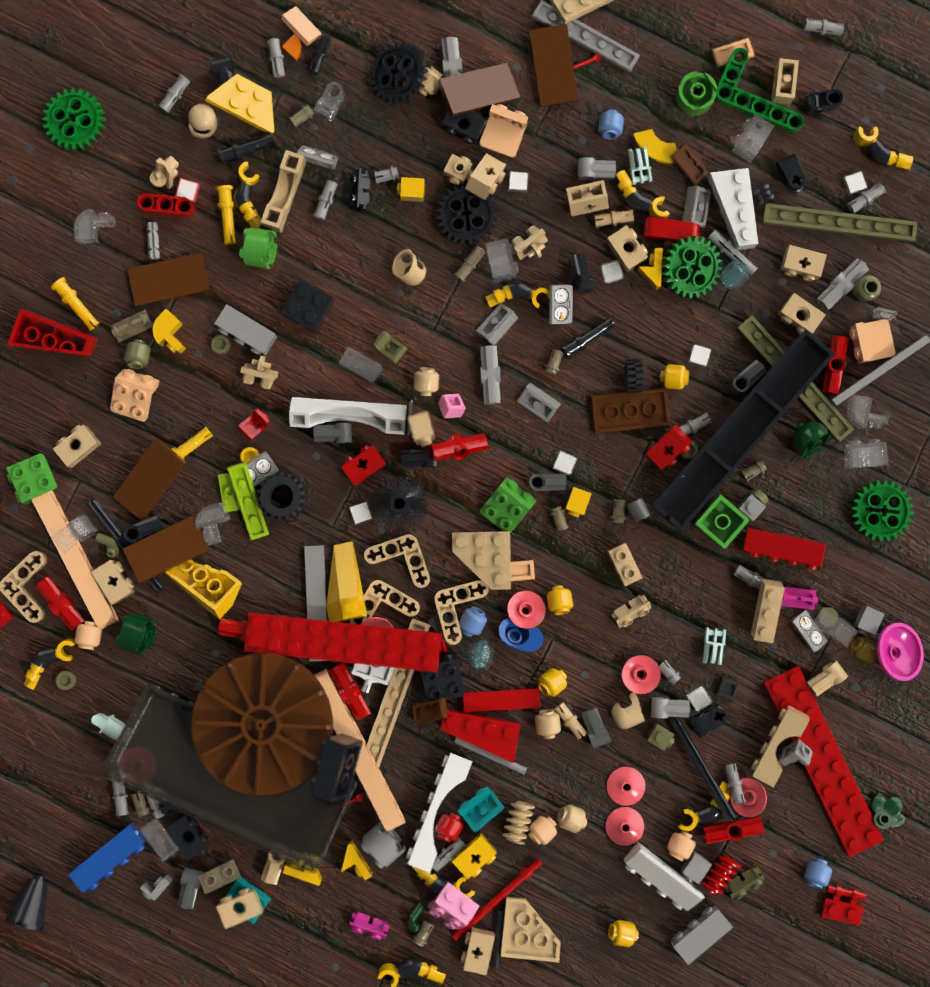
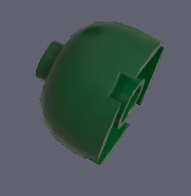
(809, 438)

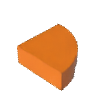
(293, 47)

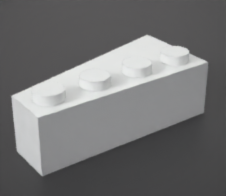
(736, 206)

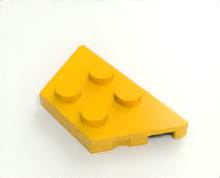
(245, 101)

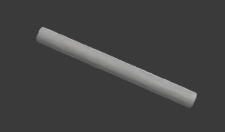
(514, 766)

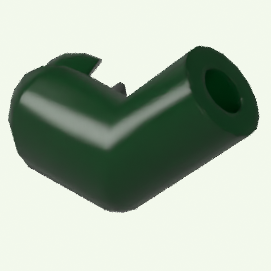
(413, 916)

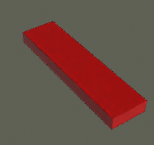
(501, 700)

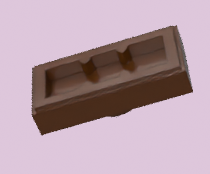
(689, 164)
(430, 711)

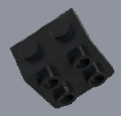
(446, 682)

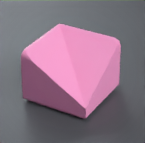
(451, 405)

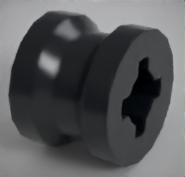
(765, 195)

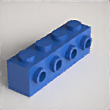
(108, 857)

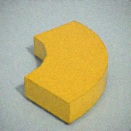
(656, 148)

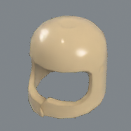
(202, 118)
(416, 272)
(630, 716)

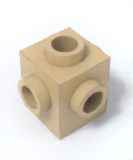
(458, 163)

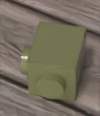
(660, 737)

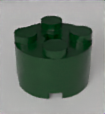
(136, 634)

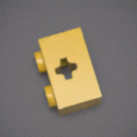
(480, 846)

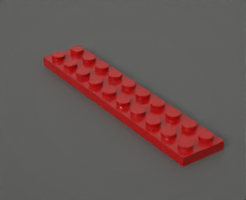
(343, 642)
(827, 765)

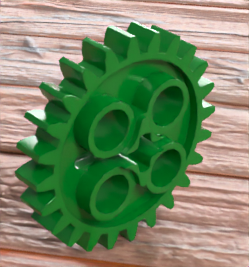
(82, 134)
(677, 261)
(883, 493)

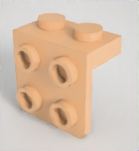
(504, 130)
(872, 341)
(133, 394)

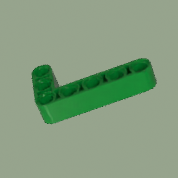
(750, 99)

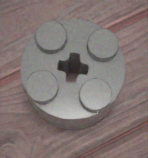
(382, 845)

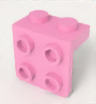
(453, 907)

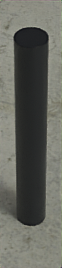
(498, 939)

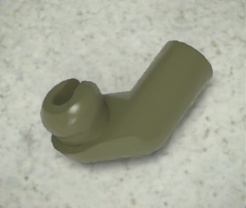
(110, 544)

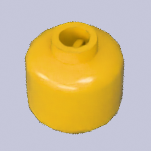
(674, 376)
(559, 600)
(552, 682)
(623, 933)

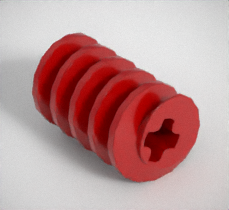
(720, 874)

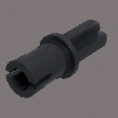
(319, 54)

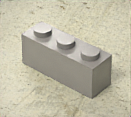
(245, 330)
(701, 934)

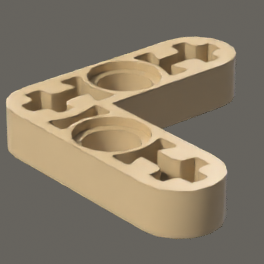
(408, 553)
(18, 583)
(377, 598)
(449, 607)

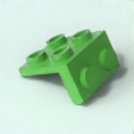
(31, 478)
(508, 505)

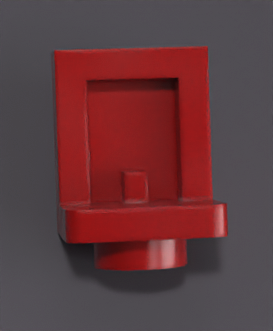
(254, 424)

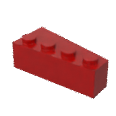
(46, 334)
(785, 548)
(485, 732)

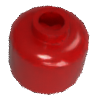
(448, 827)

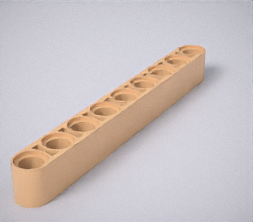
(76, 562)
(366, 767)

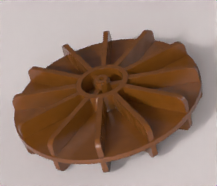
(261, 724)

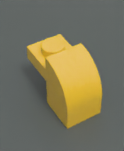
(164, 329)

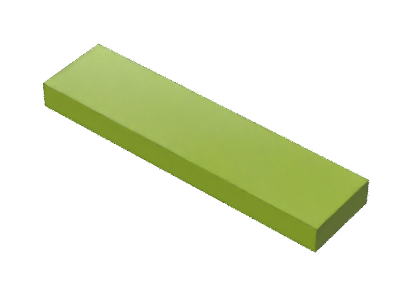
(247, 500)

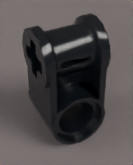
(819, 101)
(790, 170)
(706, 721)

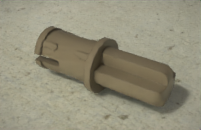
(469, 263)

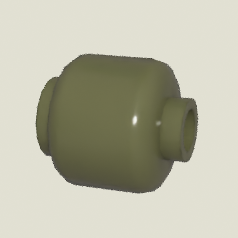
(867, 288)
(137, 354)

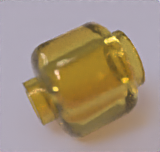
(864, 650)

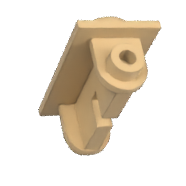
(638, 608)

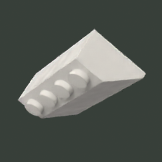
(663, 877)

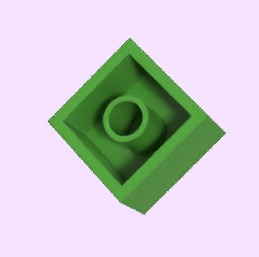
(721, 521)

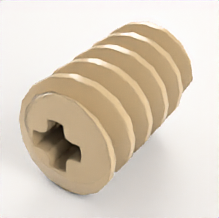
(518, 821)

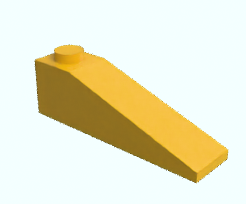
(208, 586)
(345, 591)

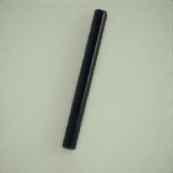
(118, 536)
(702, 768)

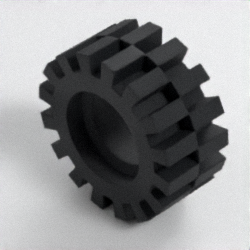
(634, 375)

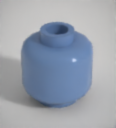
(610, 124)
(472, 621)
(818, 873)

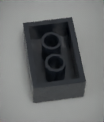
(336, 767)

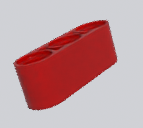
(159, 200)
(669, 230)

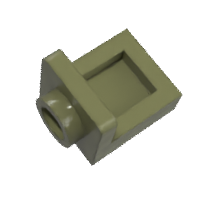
(389, 347)

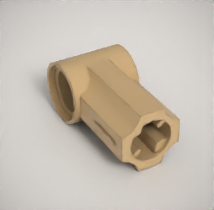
(831, 675)
(272, 869)

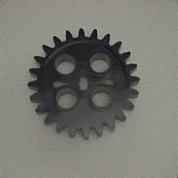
(398, 73)
(449, 216)

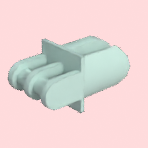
(638, 157)
(713, 649)
(109, 725)

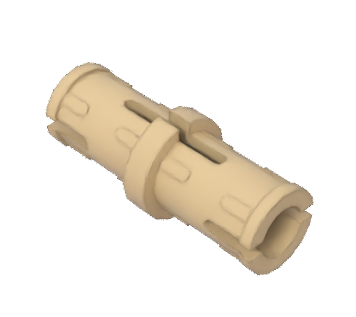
(614, 218)
(570, 720)

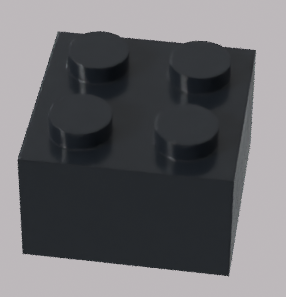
(308, 306)

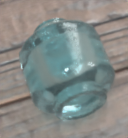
(734, 275)
(480, 654)

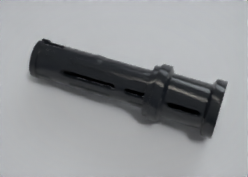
(237, 151)
(580, 342)

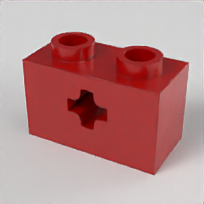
(661, 456)
(374, 464)

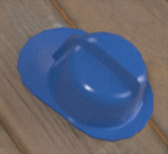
(519, 638)

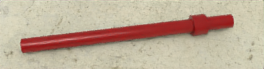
(524, 874)

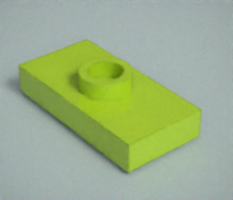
(228, 493)

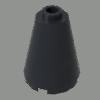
(30, 905)

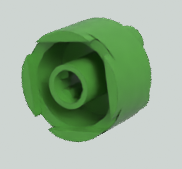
(697, 83)
(258, 247)

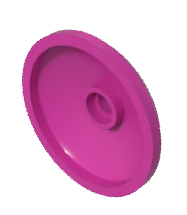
(900, 651)

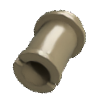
(302, 115)
(554, 362)
(754, 470)
(618, 511)
(559, 518)
(140, 806)
(423, 933)

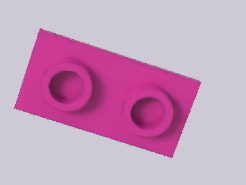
(799, 598)
(375, 929)

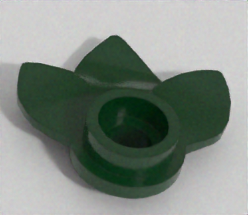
(889, 809)

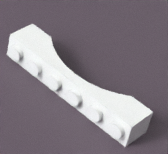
(385, 417)
(424, 851)

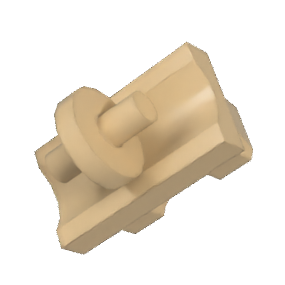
(164, 172)
(532, 245)
(259, 369)

